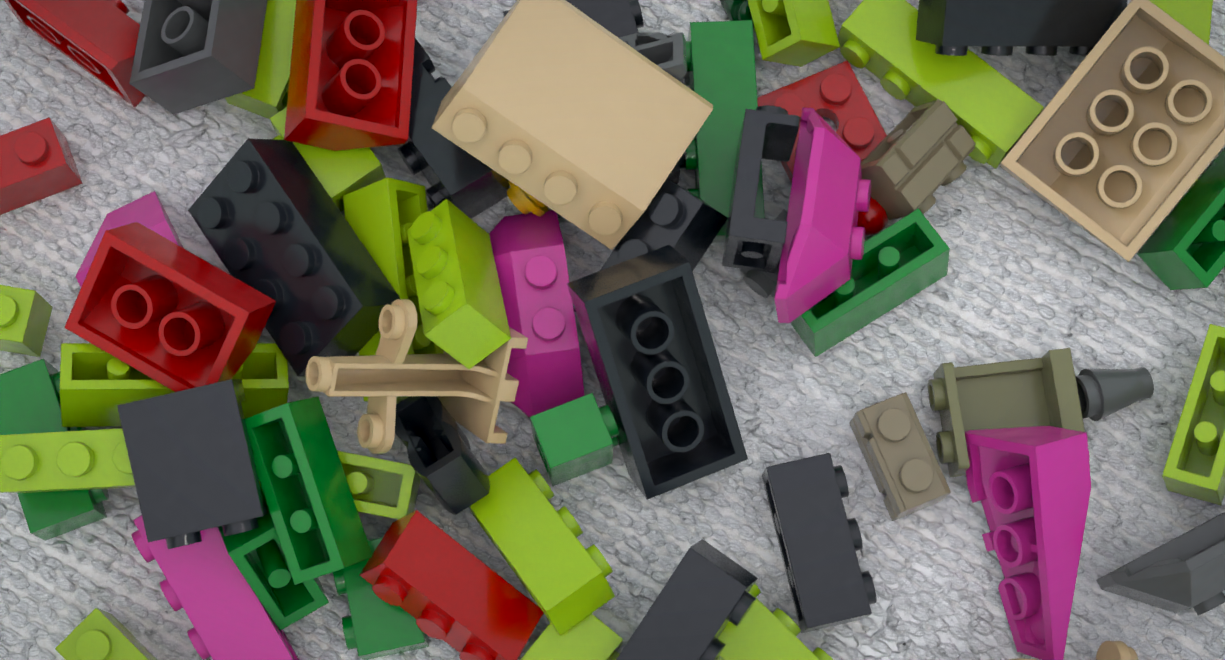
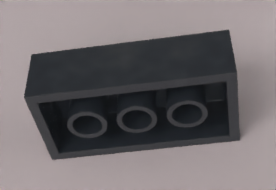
(293, 244)
(658, 370)

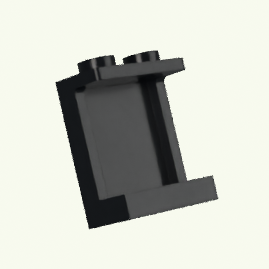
(750, 240)
(193, 463)

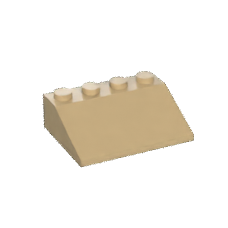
(572, 116)
(1127, 129)

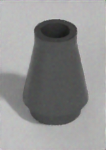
(1110, 390)

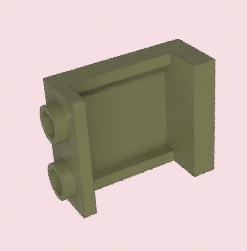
(1002, 397)

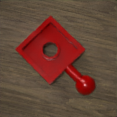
(839, 97)

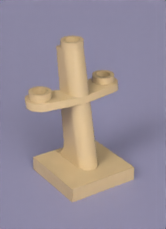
(467, 394)

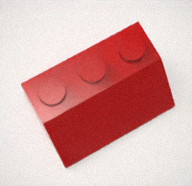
(91, 34)
(351, 73)
(167, 310)

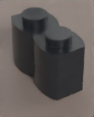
(440, 452)

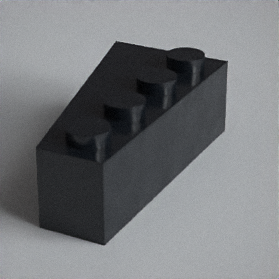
(445, 165)

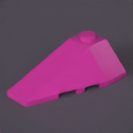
(1036, 510)

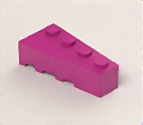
(216, 598)

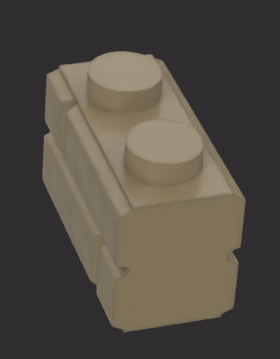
(917, 159)
(899, 456)

